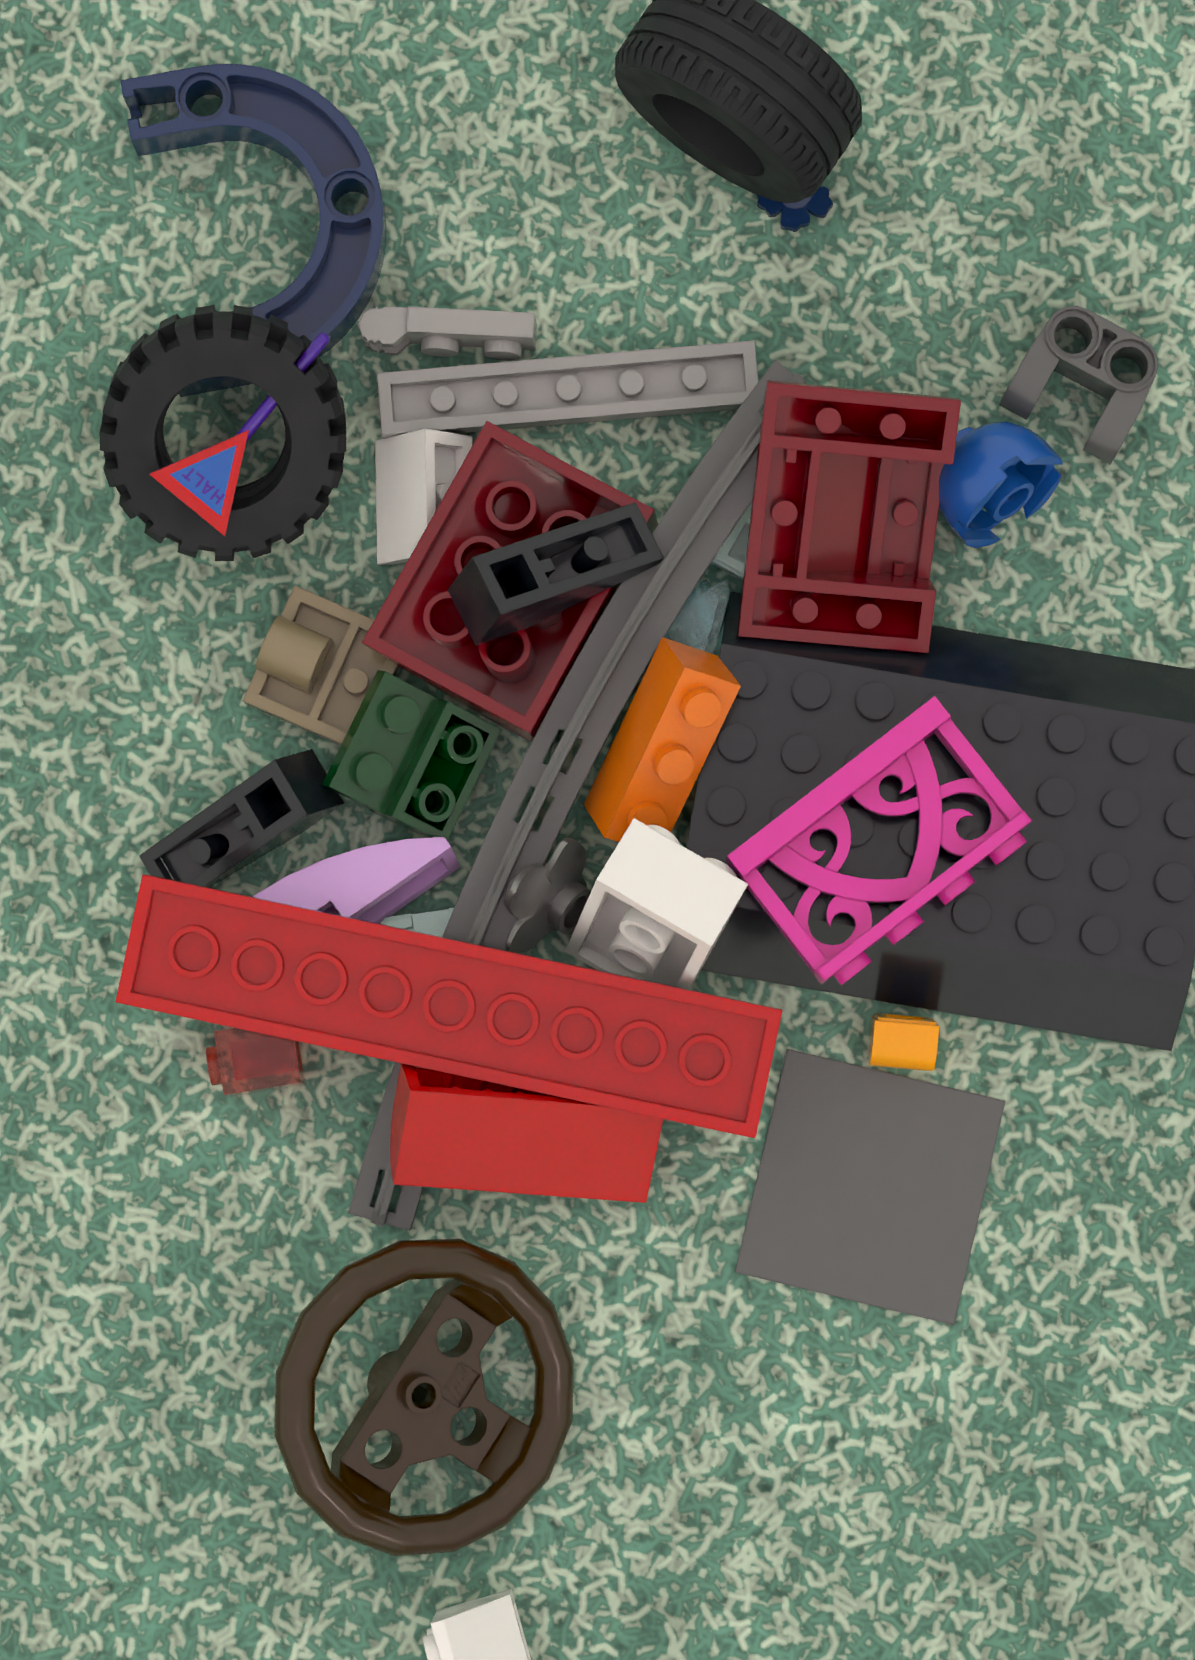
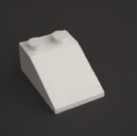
(655, 909)

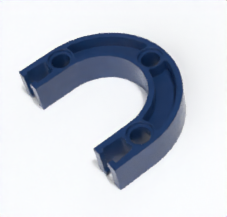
(322, 143)

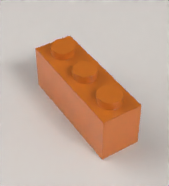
(662, 740)

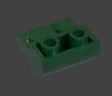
(411, 757)

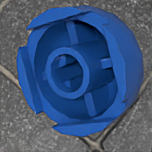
(999, 470)

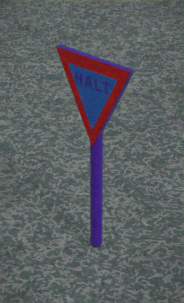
(210, 476)

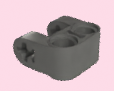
(1089, 369)

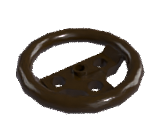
(506, 1451)

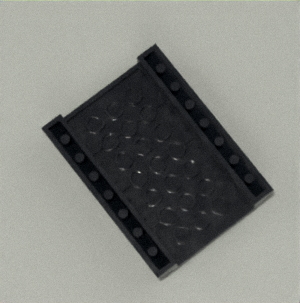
(1063, 935)

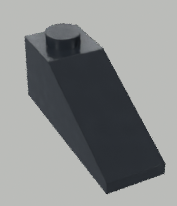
(551, 572)
(246, 822)

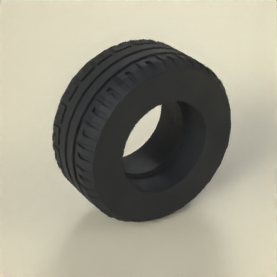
(740, 93)

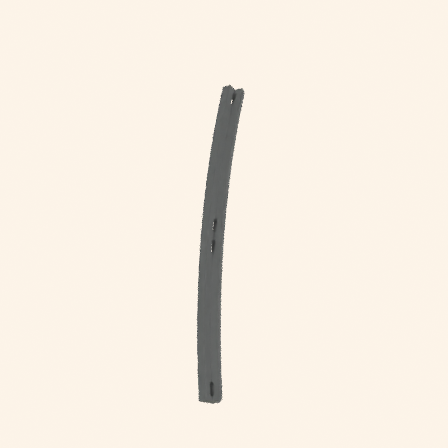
(587, 709)

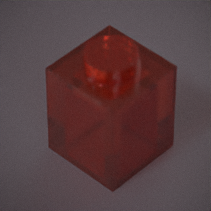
(253, 1062)

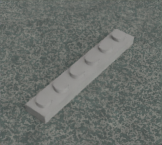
(568, 389)

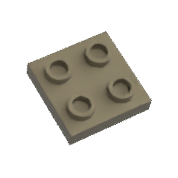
(315, 666)

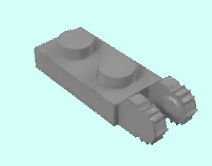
(445, 329)

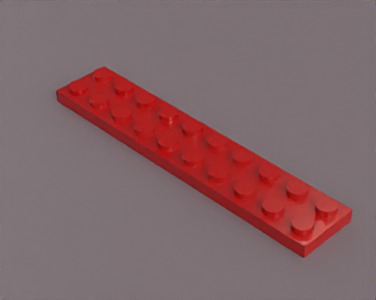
(449, 1006)

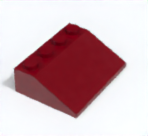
(496, 499)

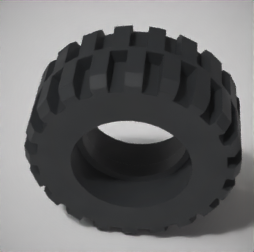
(236, 347)

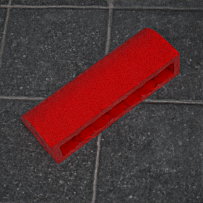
(516, 1140)

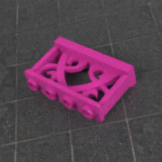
(898, 754)

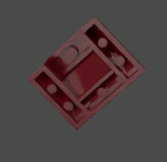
(846, 516)

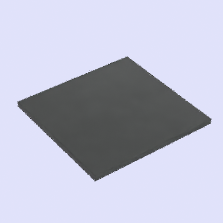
(870, 1186)

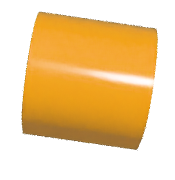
(903, 1042)

